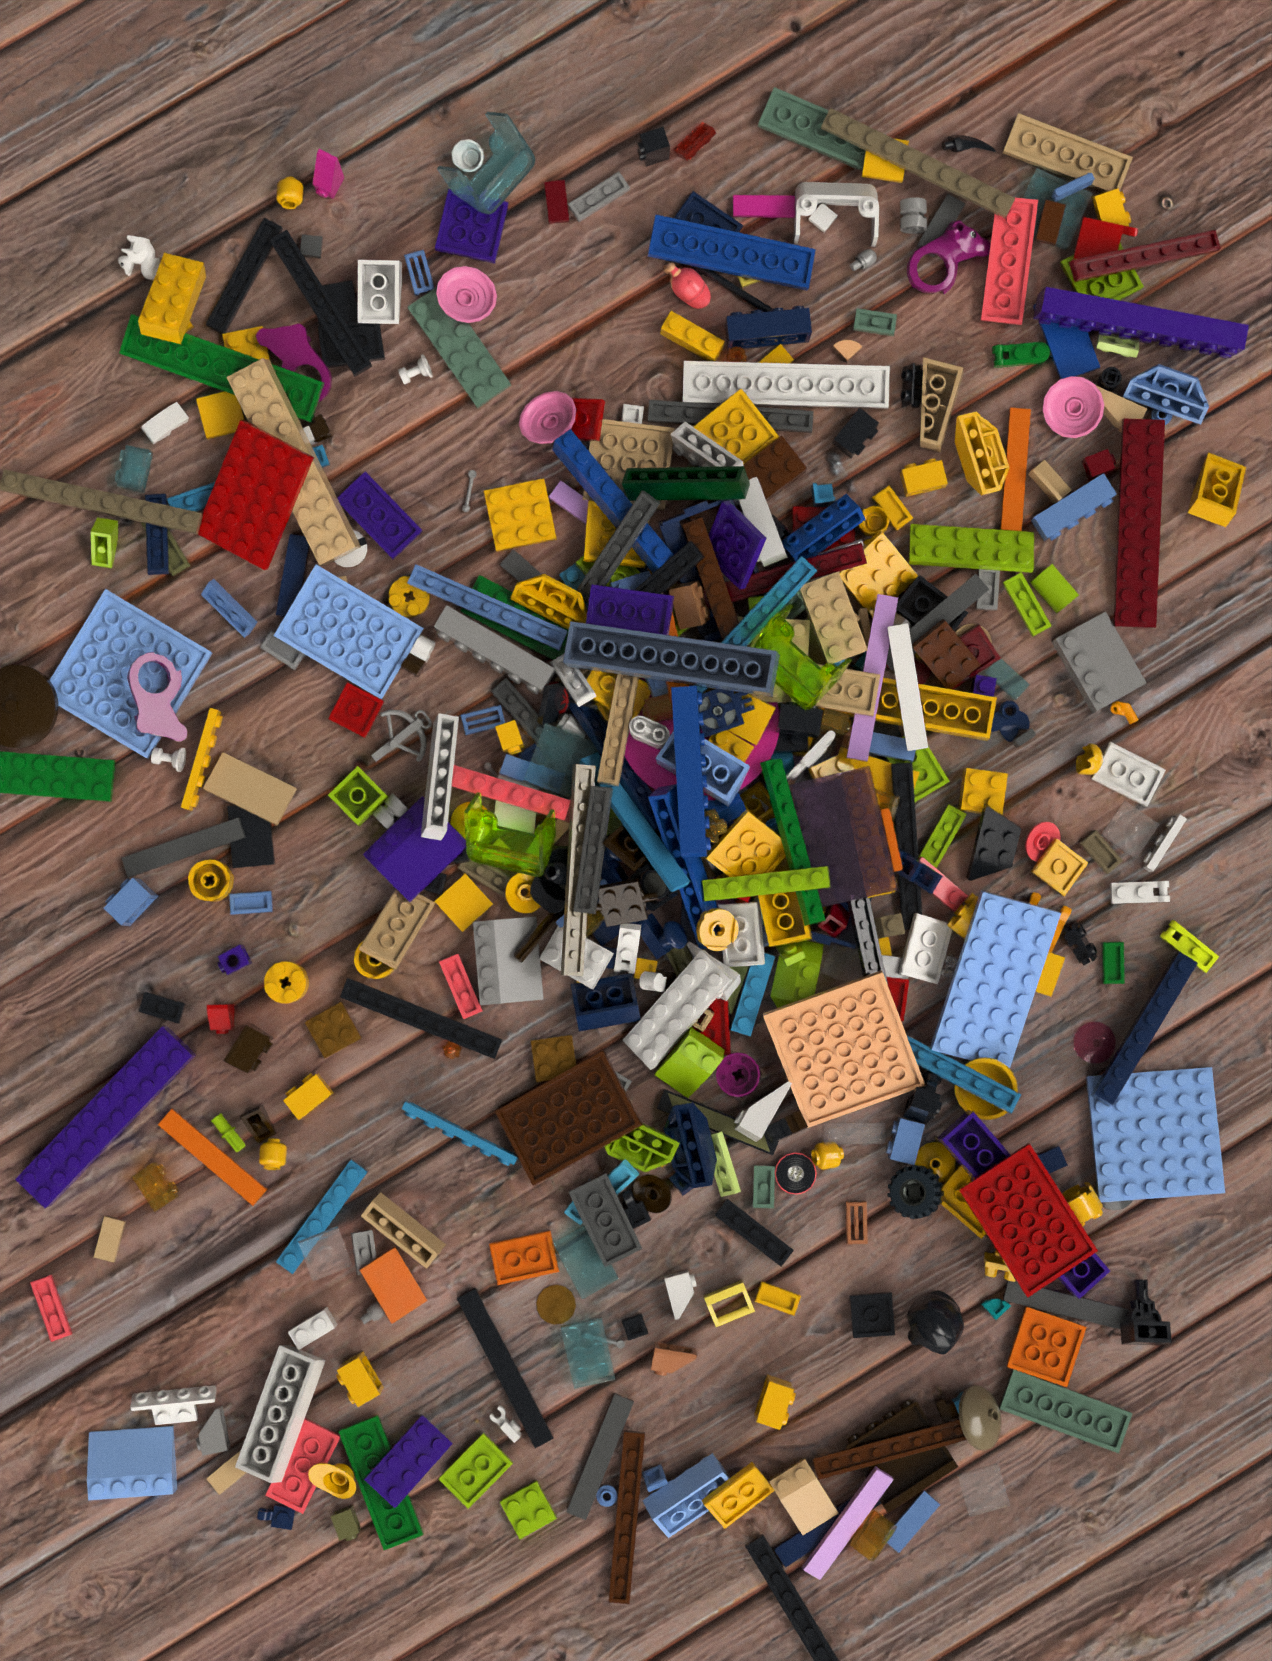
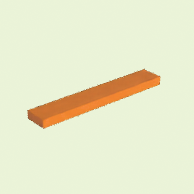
(1017, 459)
(212, 1157)

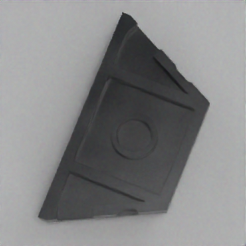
(993, 845)

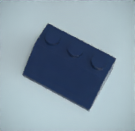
(607, 1005)

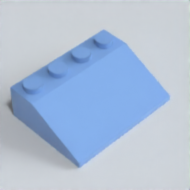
(131, 1463)

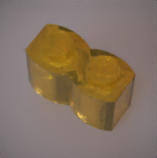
(873, 1535)

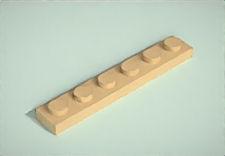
(617, 730)

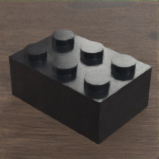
(921, 600)

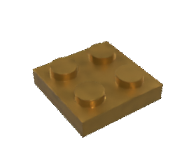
(333, 1030)
(552, 1056)

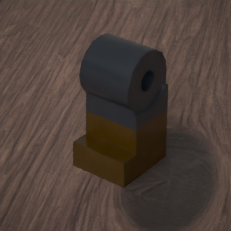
(786, 1127)

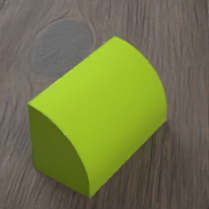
(1054, 588)

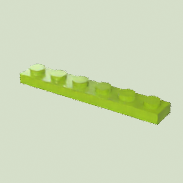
(766, 883)

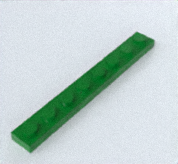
(791, 836)

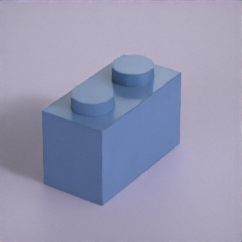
(905, 1140)

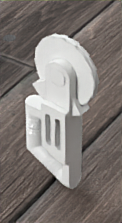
(812, 756)

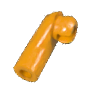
(1124, 709)

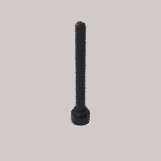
(733, 288)

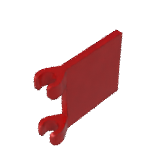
(1100, 237)

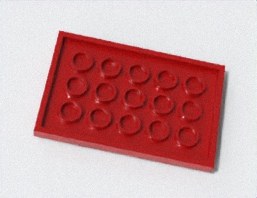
(254, 494)
(1027, 1220)

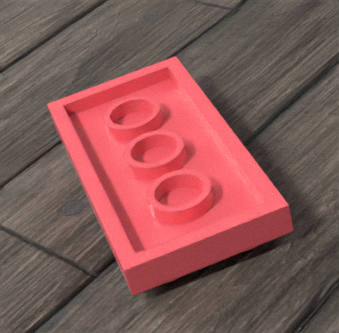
(313, 1446)

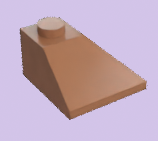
(670, 1358)

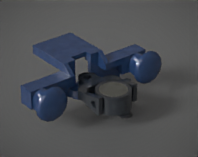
(657, 939)

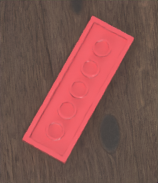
(1009, 263)

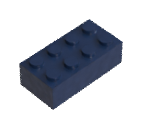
(768, 328)

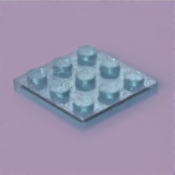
(1041, 189)
(554, 760)

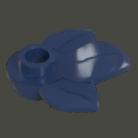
(1009, 724)

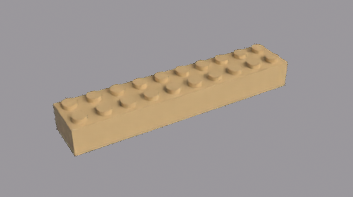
(317, 505)

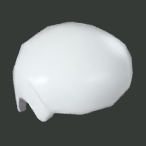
(467, 155)

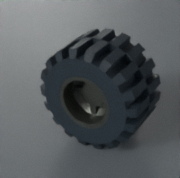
(915, 1192)

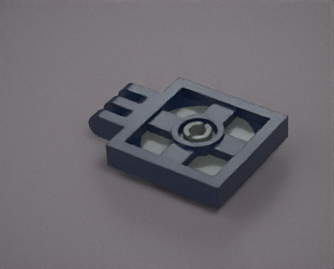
(722, 710)

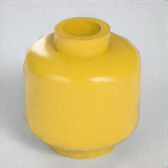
(289, 193)
(272, 1154)
(827, 1155)

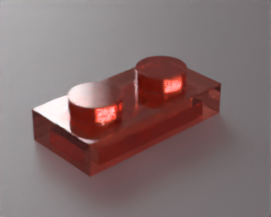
(694, 141)

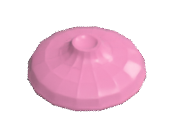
(466, 294)
(1073, 407)
(547, 417)

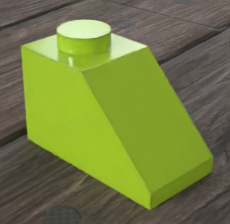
(104, 542)

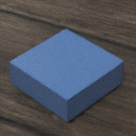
(654, 1478)

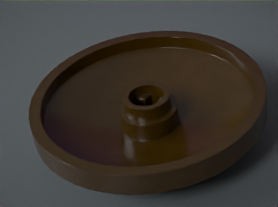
(26, 706)

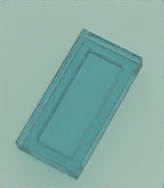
(1007, 679)

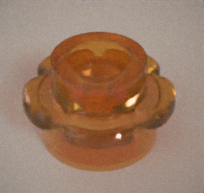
(736, 351)
(451, 1050)

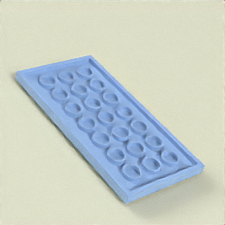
(995, 979)

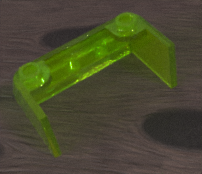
(796, 671)
(505, 846)

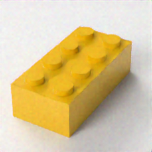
(172, 298)

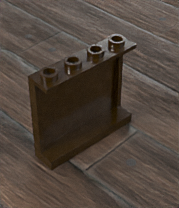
(911, 1472)

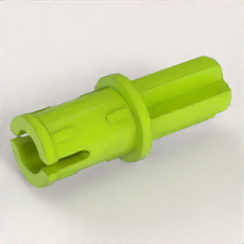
(228, 1132)

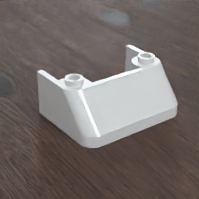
(811, 194)

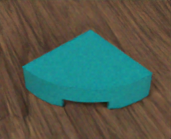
(996, 1307)

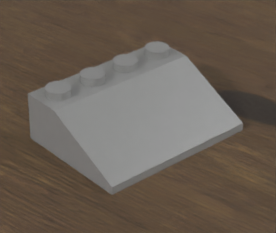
(1098, 662)
(498, 972)

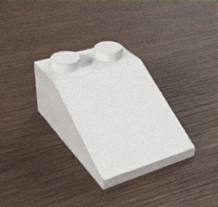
(379, 291)
(756, 1118)

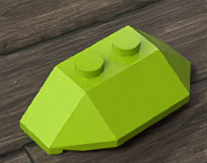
(799, 979)
(644, 1148)

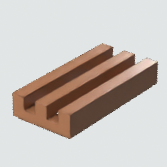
(856, 1222)

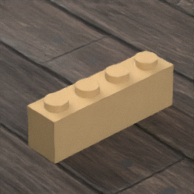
(403, 1230)

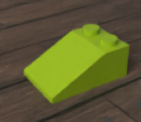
(690, 1062)

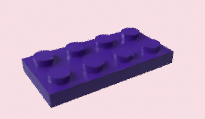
(379, 515)
(629, 609)
(408, 1461)

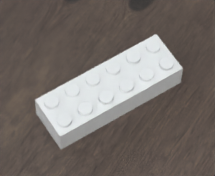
(280, 1414)

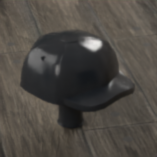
(551, 887)
(935, 1322)

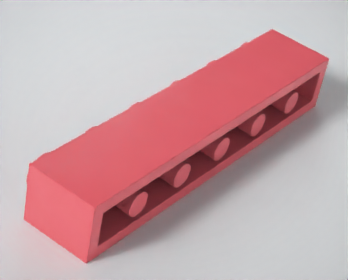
(510, 793)

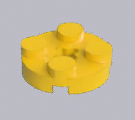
(411, 608)
(708, 921)

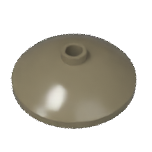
(980, 1417)

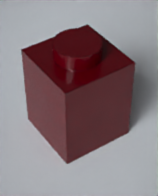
(1098, 464)
(836, 920)

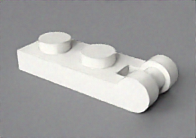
(1138, 892)
(627, 947)

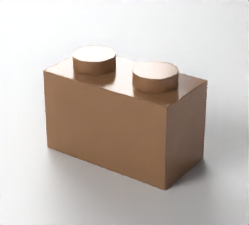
(690, 604)

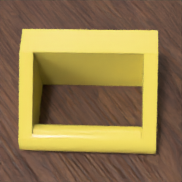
(724, 1293)

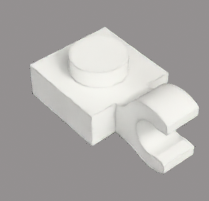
(510, 1428)

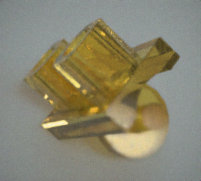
(717, 826)

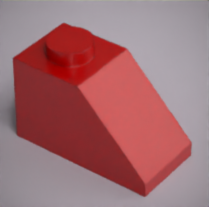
(221, 1017)

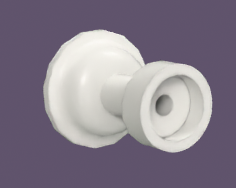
(423, 368)
(177, 759)

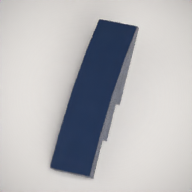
(918, 872)

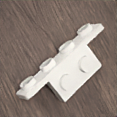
(175, 1404)

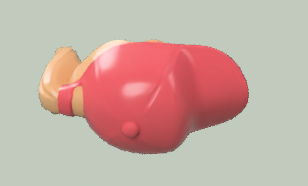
(688, 286)

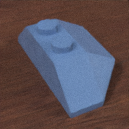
(1169, 392)

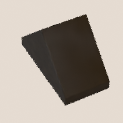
(258, 1123)

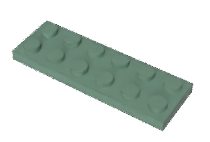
(802, 123)
(460, 350)
(1065, 1410)

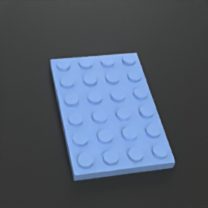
(348, 631)

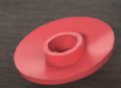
(1040, 838)

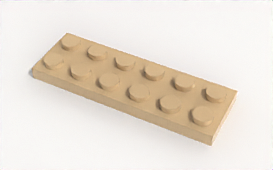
(1066, 153)

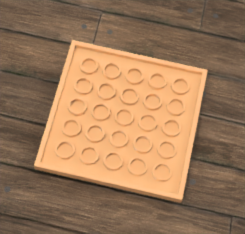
(844, 1049)

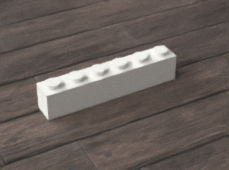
(439, 777)

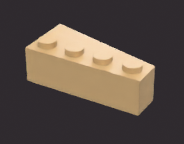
(939, 394)

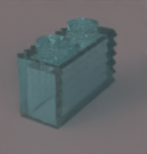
(134, 468)

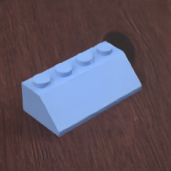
(722, 769)
(680, 1500)

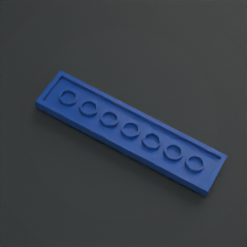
(731, 252)

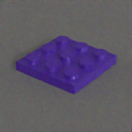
(470, 232)
(735, 544)

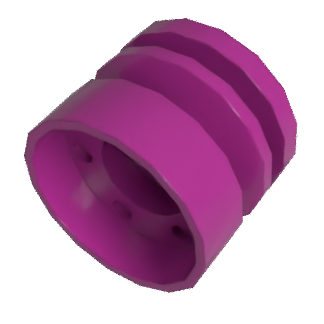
(731, 1064)

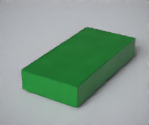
(1113, 963)

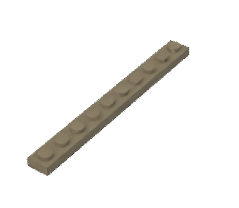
(918, 163)
(101, 502)
(575, 922)

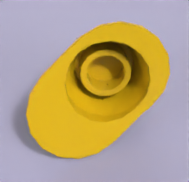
(334, 1479)

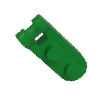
(1020, 354)

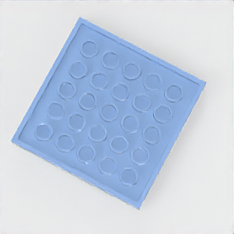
(95, 669)
(1157, 1137)

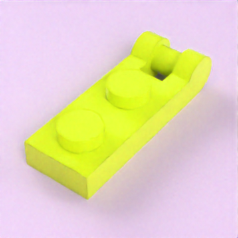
(1190, 946)

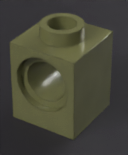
(346, 1523)

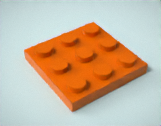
(1046, 1346)

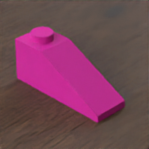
(327, 174)

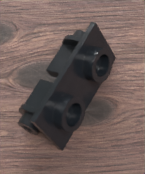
(911, 376)
(1078, 935)

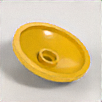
(994, 1070)

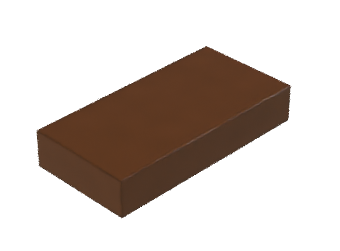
(1050, 222)

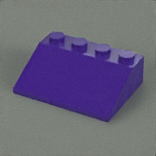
(408, 858)

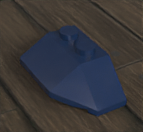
(695, 1155)

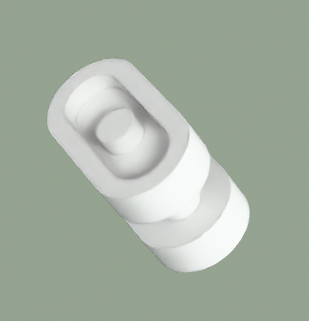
(649, 732)

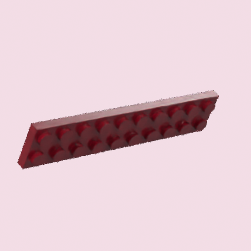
(1139, 523)

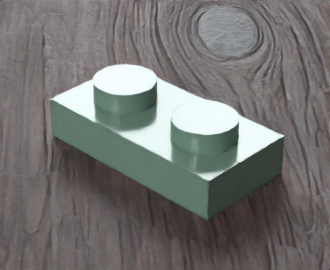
(875, 322)
(763, 1186)

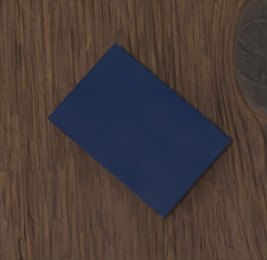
(701, 211)

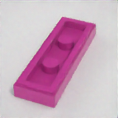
(763, 206)

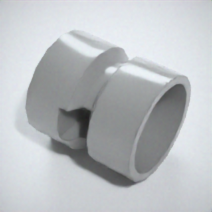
(913, 215)
(390, 812)

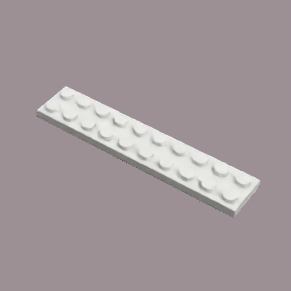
(788, 384)

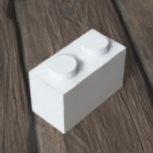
(312, 1328)

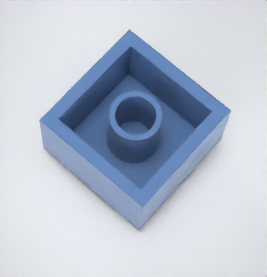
(130, 901)

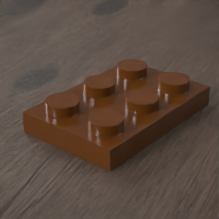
(945, 654)

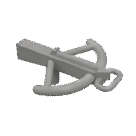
(415, 725)

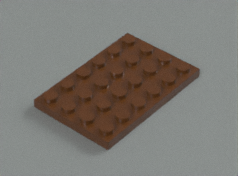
(568, 1118)

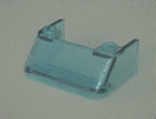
(500, 174)

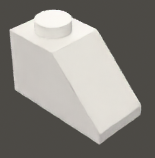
(680, 1290)

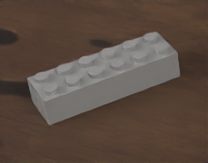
(494, 649)

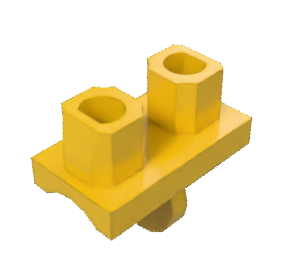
(993, 1263)

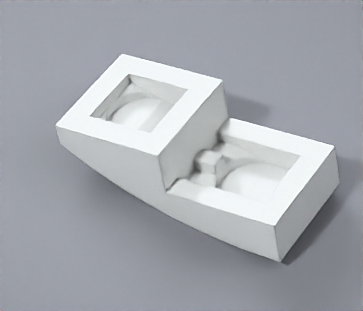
(164, 422)

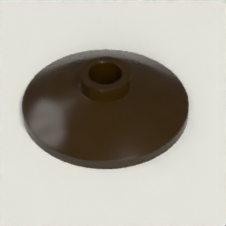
(654, 1201)

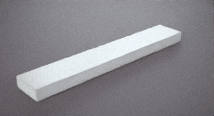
(907, 687)

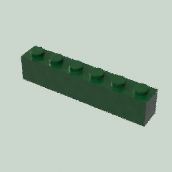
(687, 483)

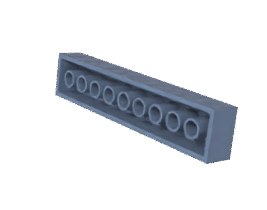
(671, 658)

